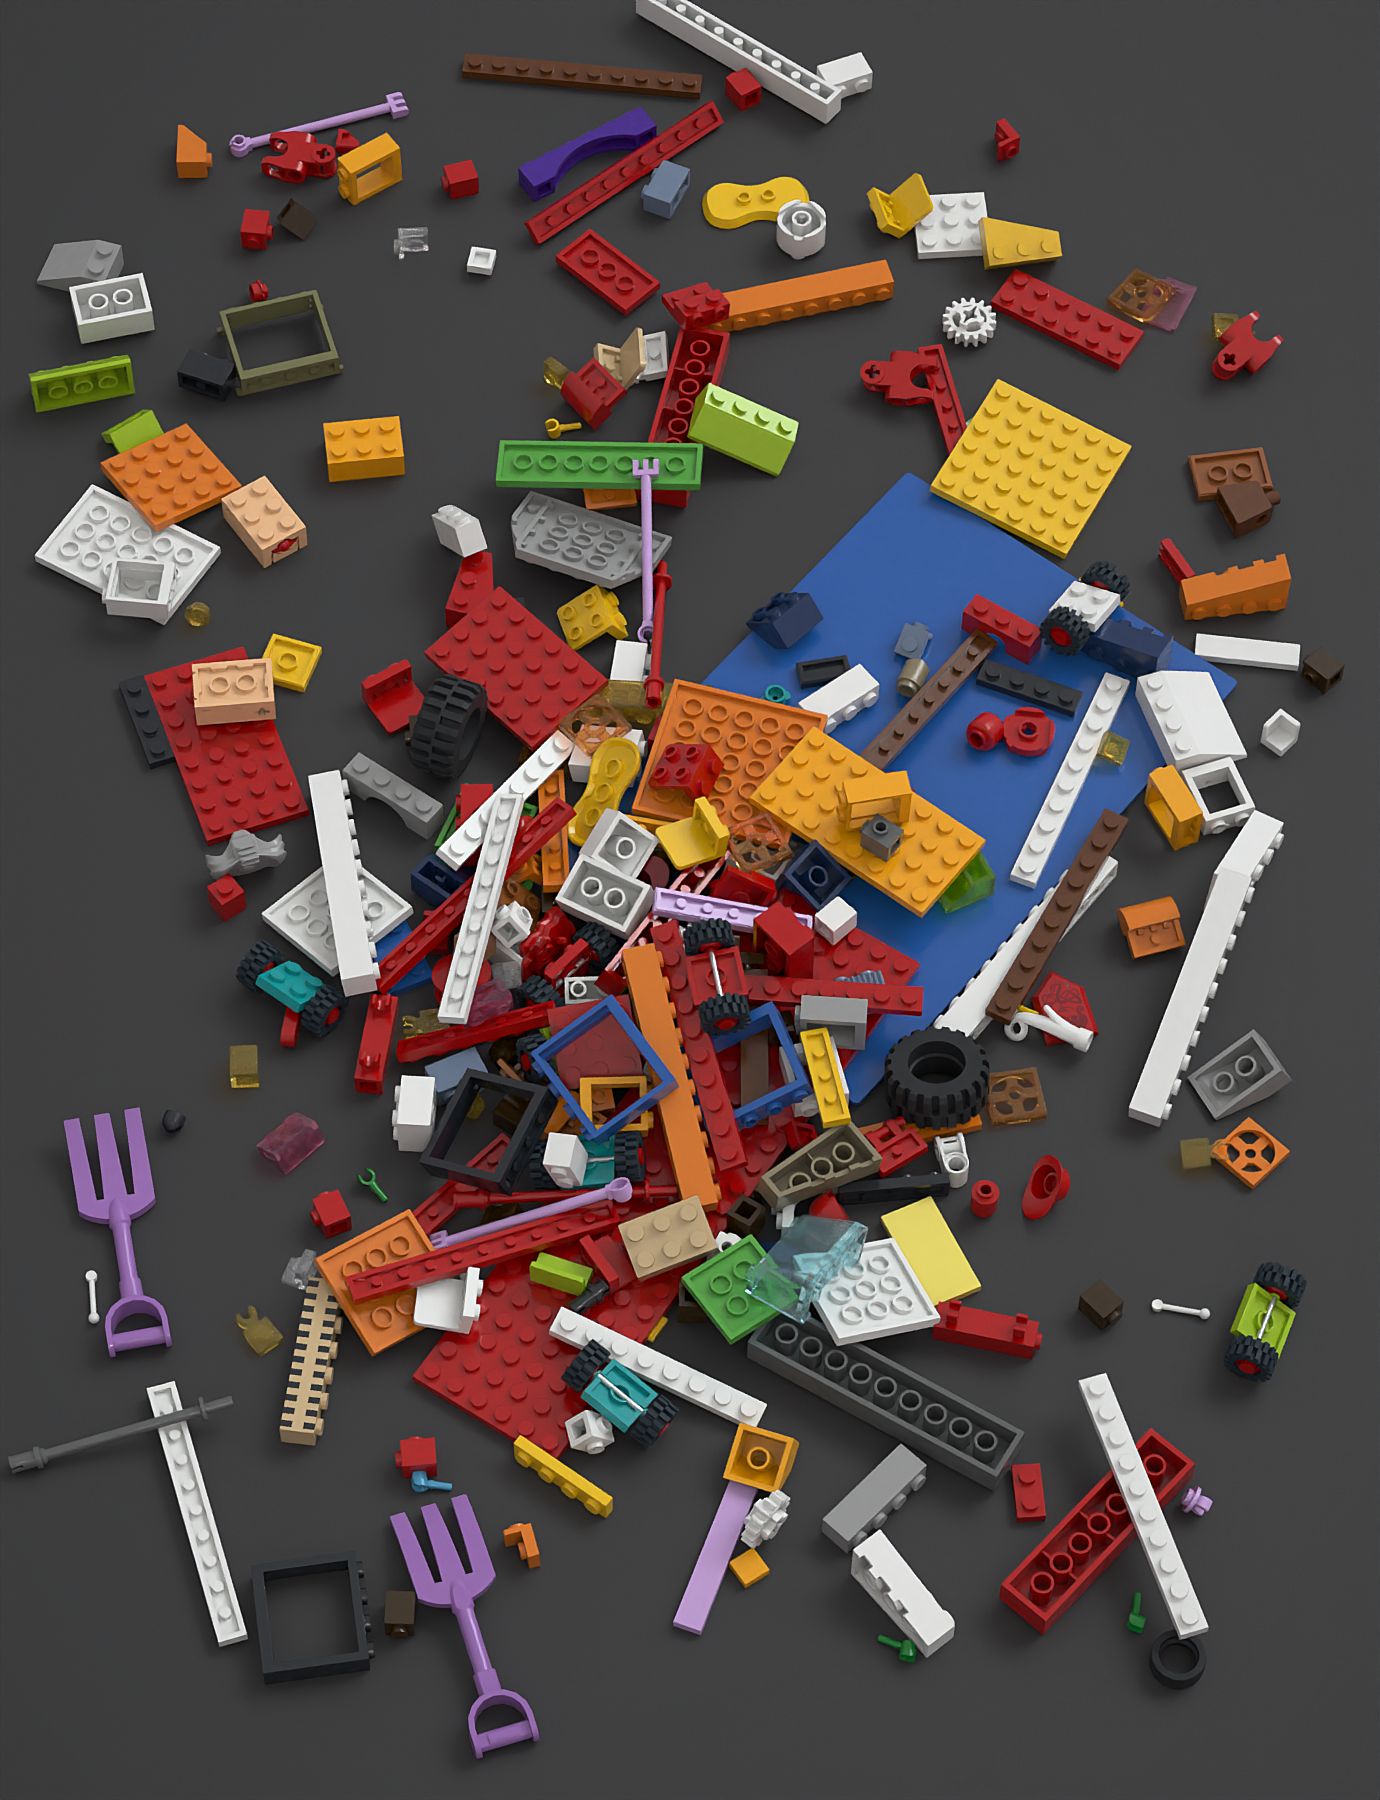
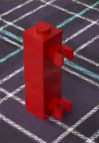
(376, 1044)
(987, 1330)

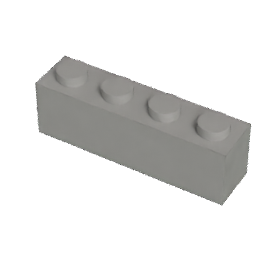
(874, 1498)

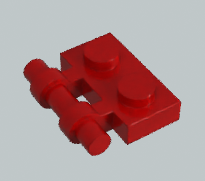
(900, 1149)

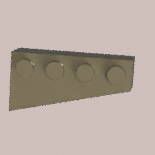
(821, 1165)

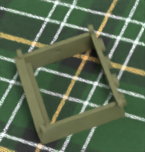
(288, 371)

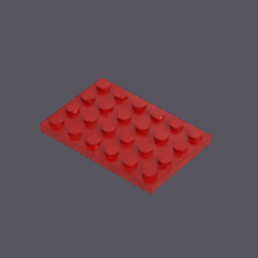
(520, 663)

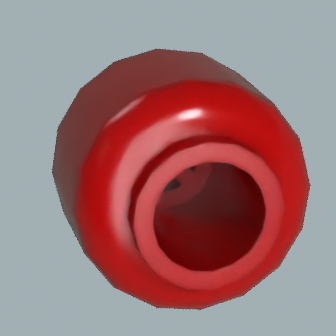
(985, 731)

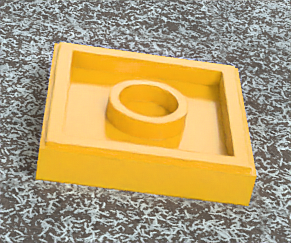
(292, 661)

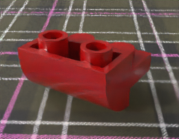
(592, 393)

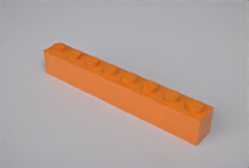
(807, 296)

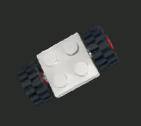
(1084, 608)

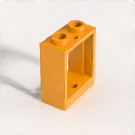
(379, 150)
(881, 794)
(1173, 807)
(587, 1084)

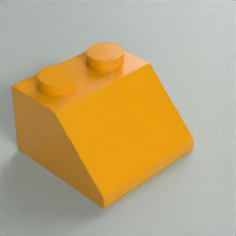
(760, 1458)

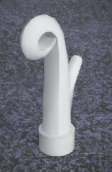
(1055, 1025)

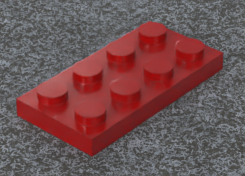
(607, 272)

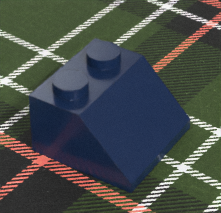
(815, 875)

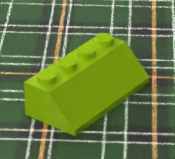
(82, 383)
(742, 429)

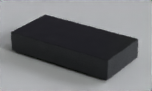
(821, 671)

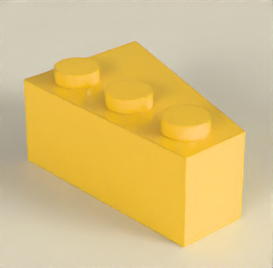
(1016, 244)

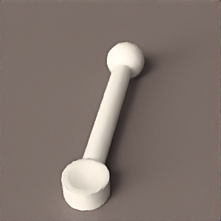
(91, 1277)
(1157, 1305)

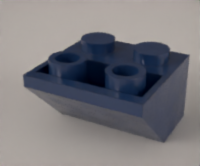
(785, 619)
(437, 880)

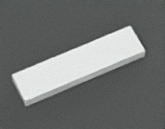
(1247, 652)

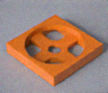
(1252, 1179)

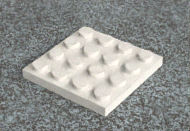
(306, 919)
(875, 1297)

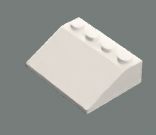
(1188, 718)

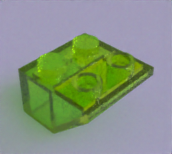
(973, 884)

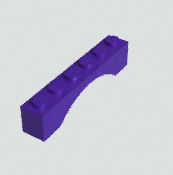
(625, 133)

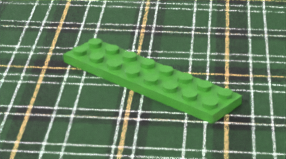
(597, 464)

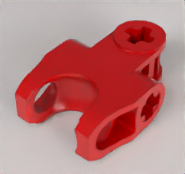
(300, 158)
(1243, 349)
(897, 376)

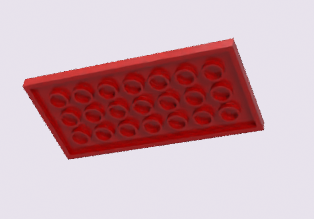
(230, 770)

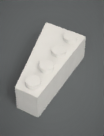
(1252, 848)
(901, 1594)

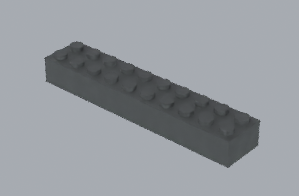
(889, 1398)

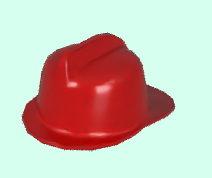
(1046, 1186)

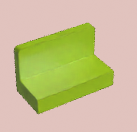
(133, 431)
(560, 1274)

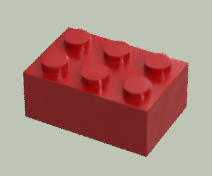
(785, 943)

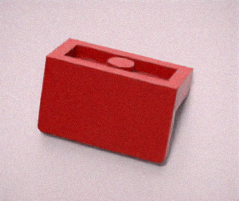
(607, 1262)

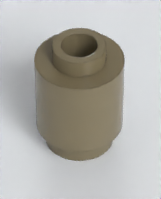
(912, 677)

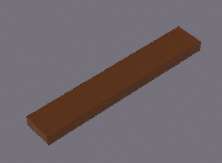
(755, 1061)

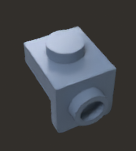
(913, 640)

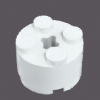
(801, 228)

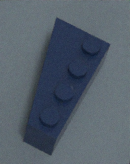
(1129, 648)

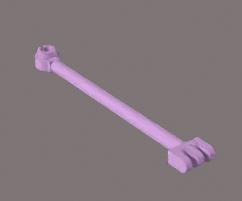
(394, 103)
(646, 514)
(618, 1189)

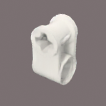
(952, 1155)

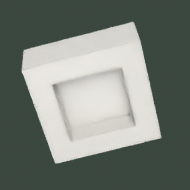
(481, 260)

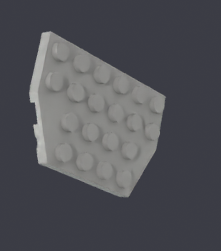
(581, 541)

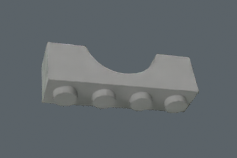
(416, 808)

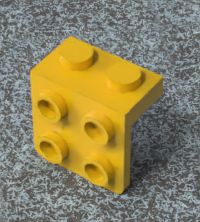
(902, 208)
(591, 616)
(695, 838)

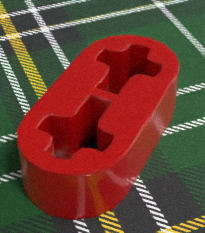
(290, 1028)

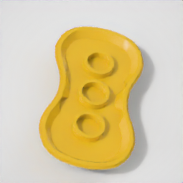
(736, 205)
(610, 774)

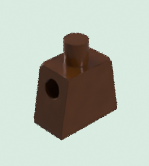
(1245, 506)

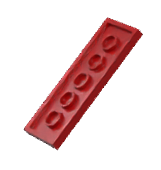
(1067, 319)

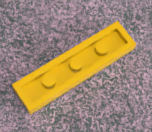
(825, 1077)
(570, 1482)

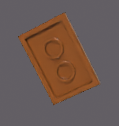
(1228, 468)

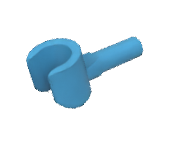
(421, 1484)

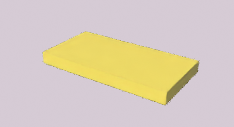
(931, 1251)

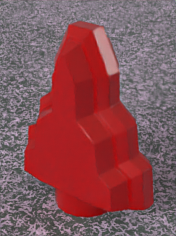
(552, 925)

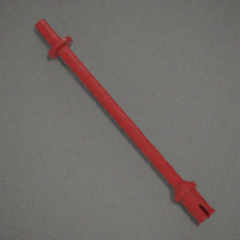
(654, 683)
(483, 1198)

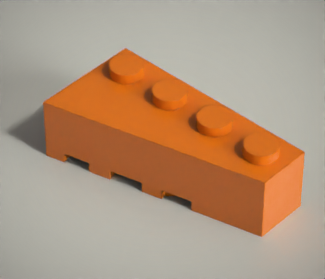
(1237, 590)

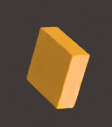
(749, 1567)

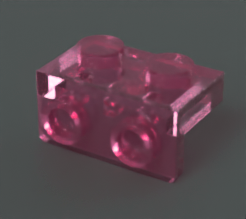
(488, 1001)
(292, 1141)

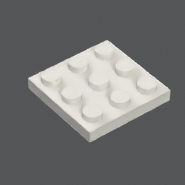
(951, 226)

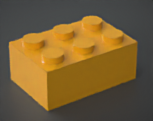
(364, 449)

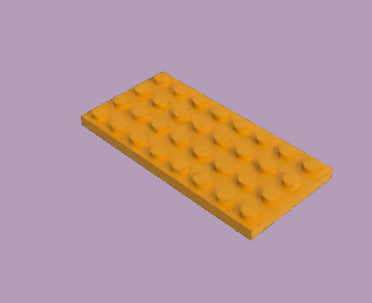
(805, 799)

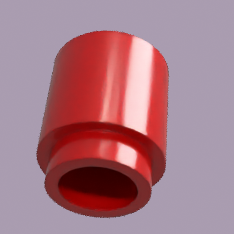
(984, 1198)

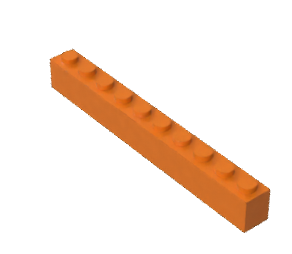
(676, 1111)

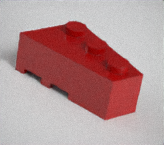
(471, 586)

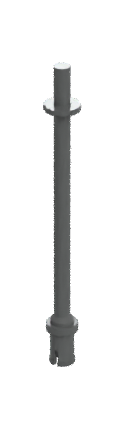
(39, 1456)

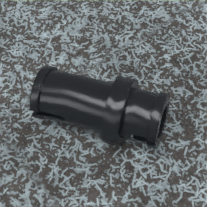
(592, 1295)

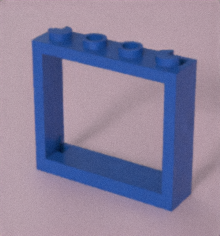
(575, 1031)
(776, 1101)

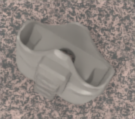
(246, 855)

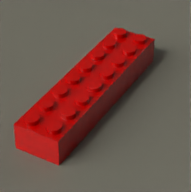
(695, 362)
(1089, 1538)

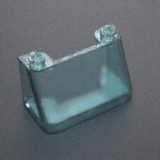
(804, 1263)

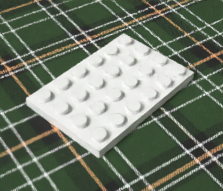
(110, 527)

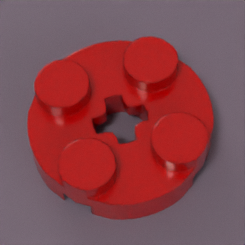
(1028, 745)

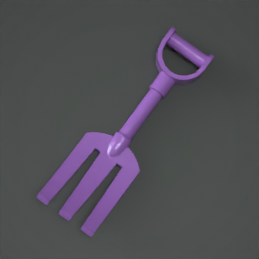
(118, 1211)
(458, 1593)

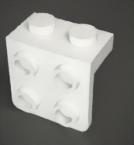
(449, 1303)

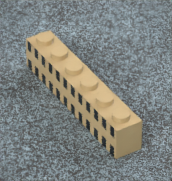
(311, 1365)

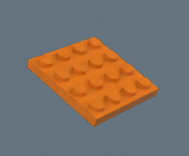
(170, 477)
(389, 1318)

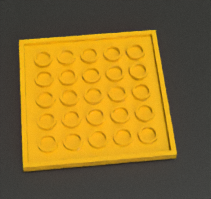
(1030, 468)

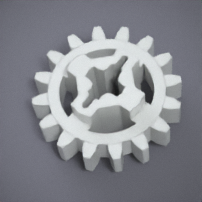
(969, 322)
(765, 1518)

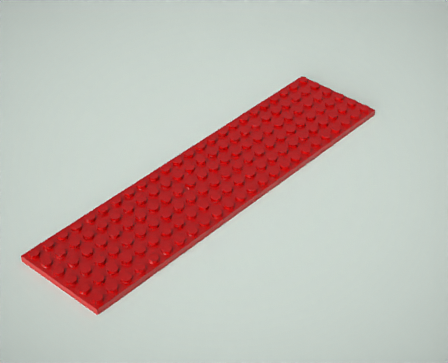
(508, 1362)

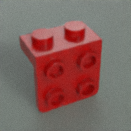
(392, 696)
(687, 768)

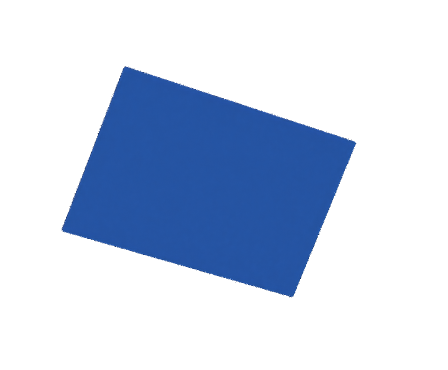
(925, 564)

